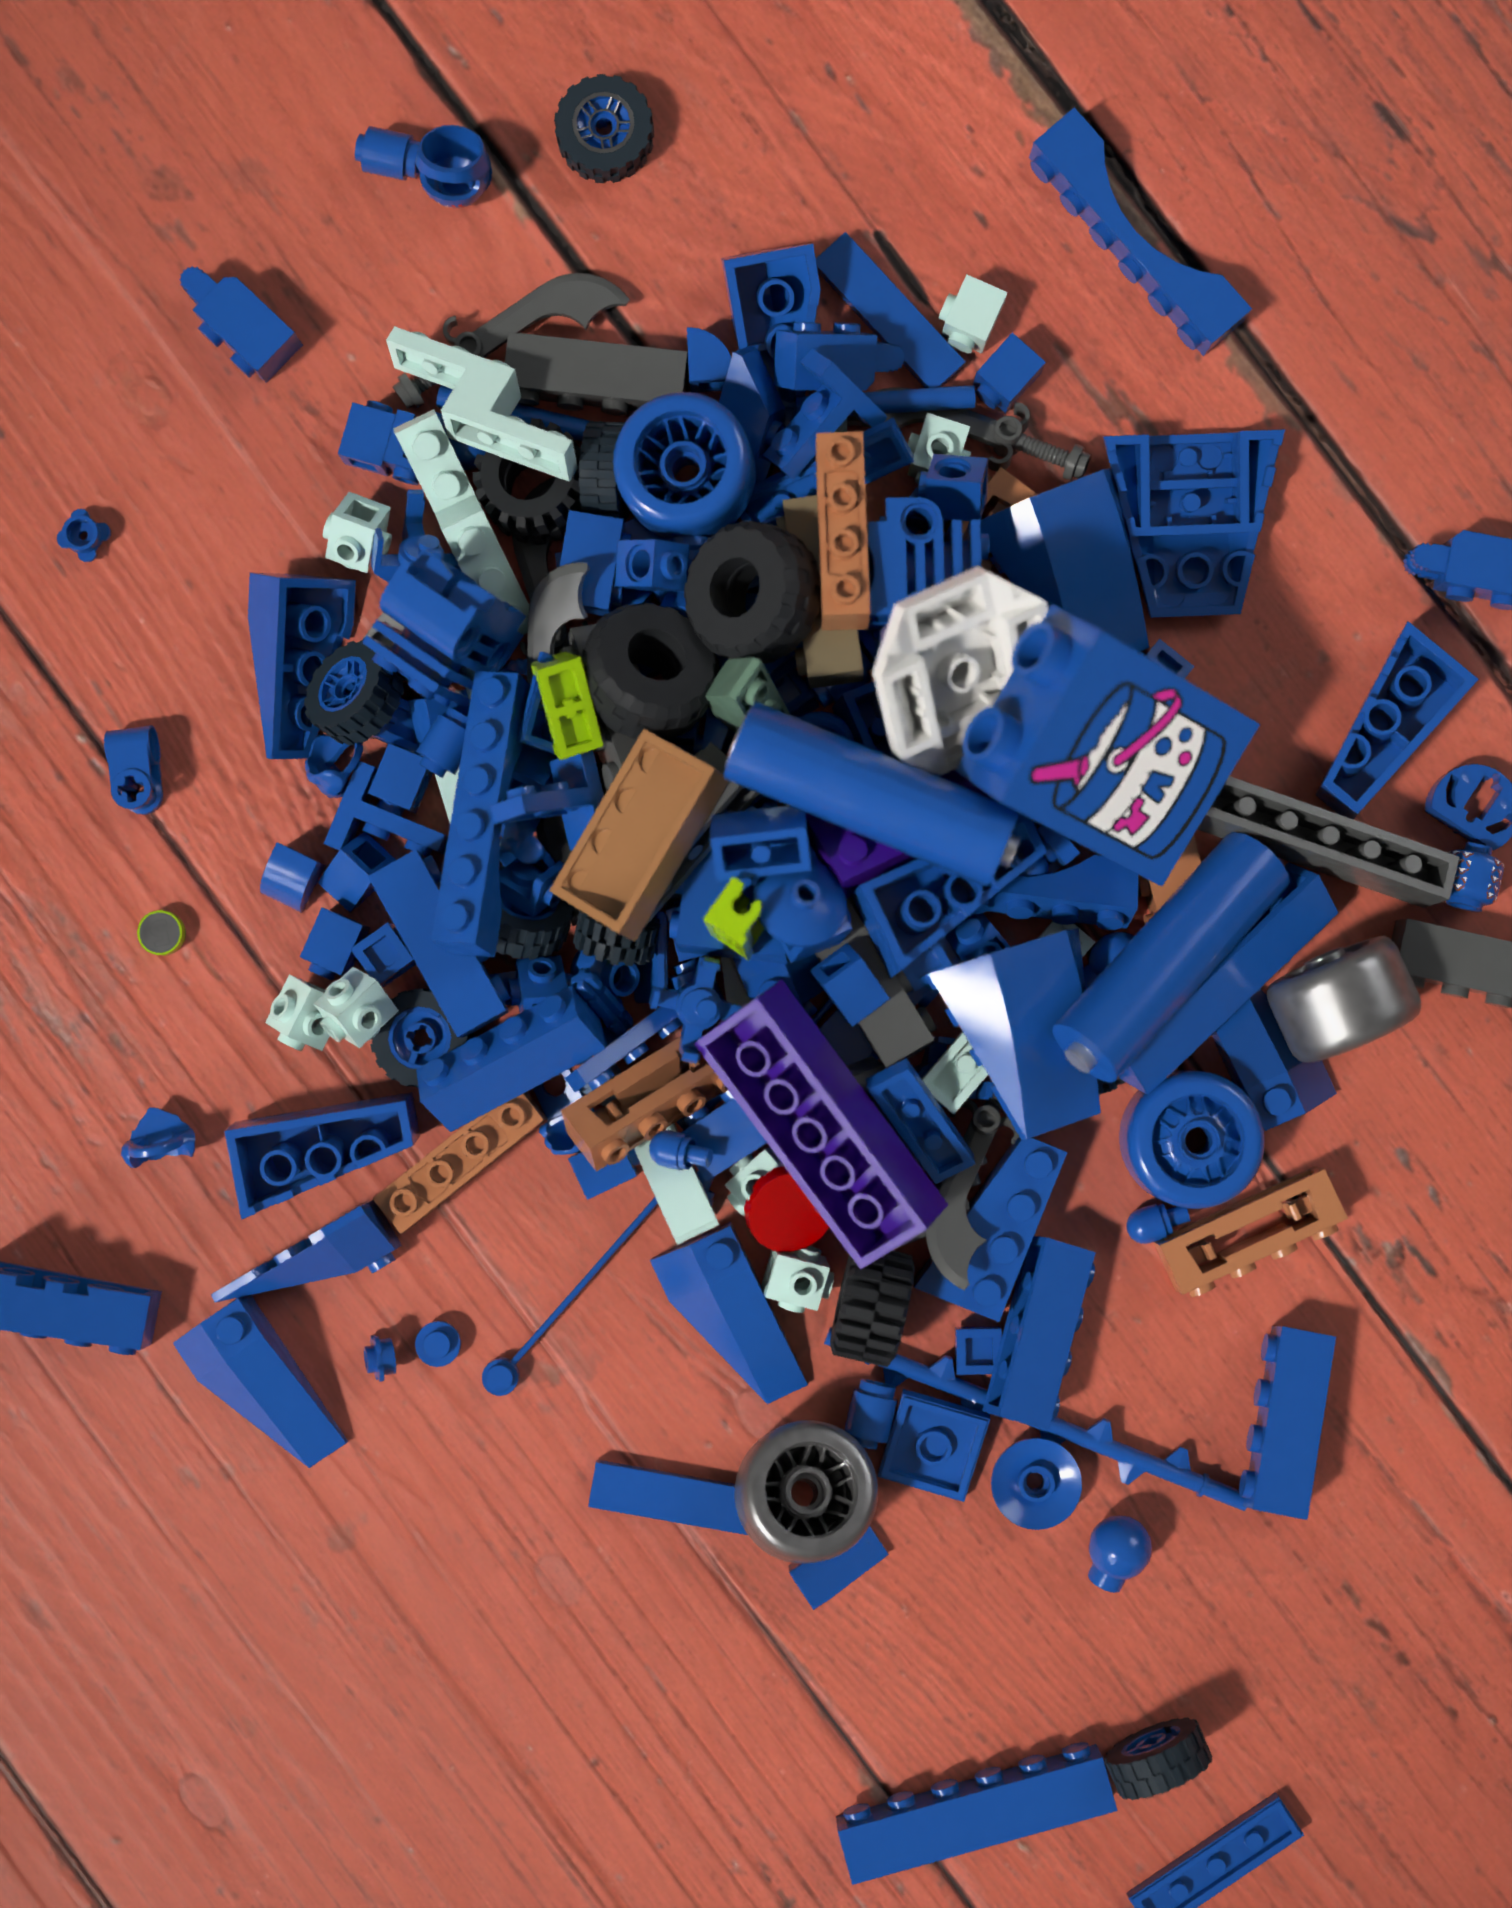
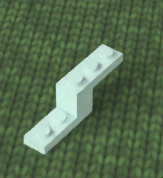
(482, 403)
(459, 510)
(956, 1072)

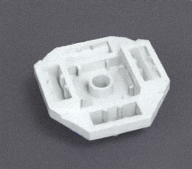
(948, 661)

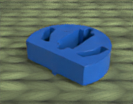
(1453, 815)

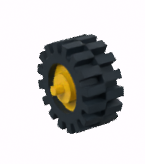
(607, 944)

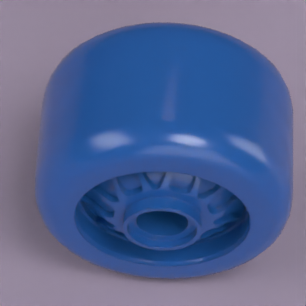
(677, 433)
(1155, 1135)

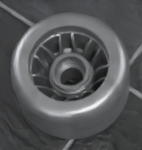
(1344, 999)
(841, 1486)

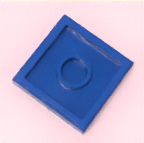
(933, 1445)

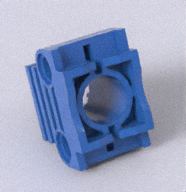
(911, 563)
(446, 627)

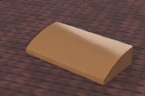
(639, 835)

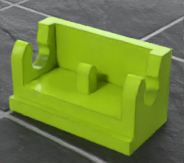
(568, 705)
(732, 921)

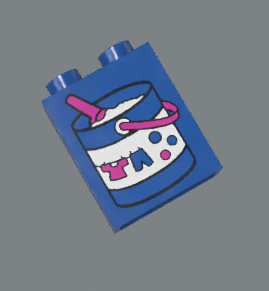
(1104, 745)

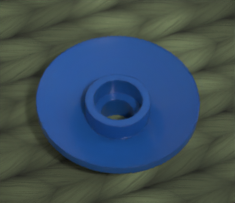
(796, 920)
(1039, 1506)

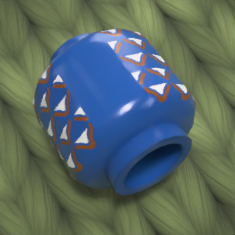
(1476, 878)

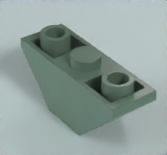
(738, 687)

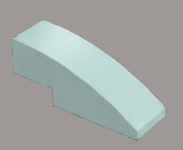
(678, 1195)

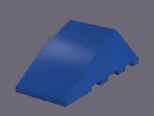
(1194, 514)
(1073, 554)
(1008, 1016)

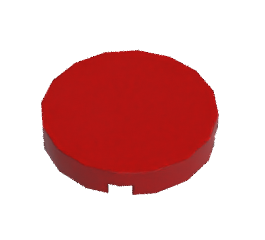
(782, 1214)

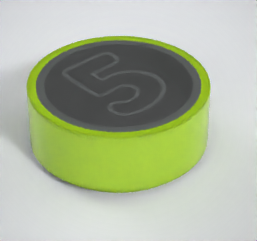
(161, 932)

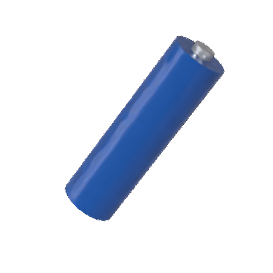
(872, 794)
(1170, 957)

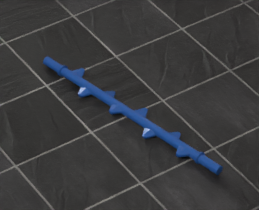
(1096, 1438)

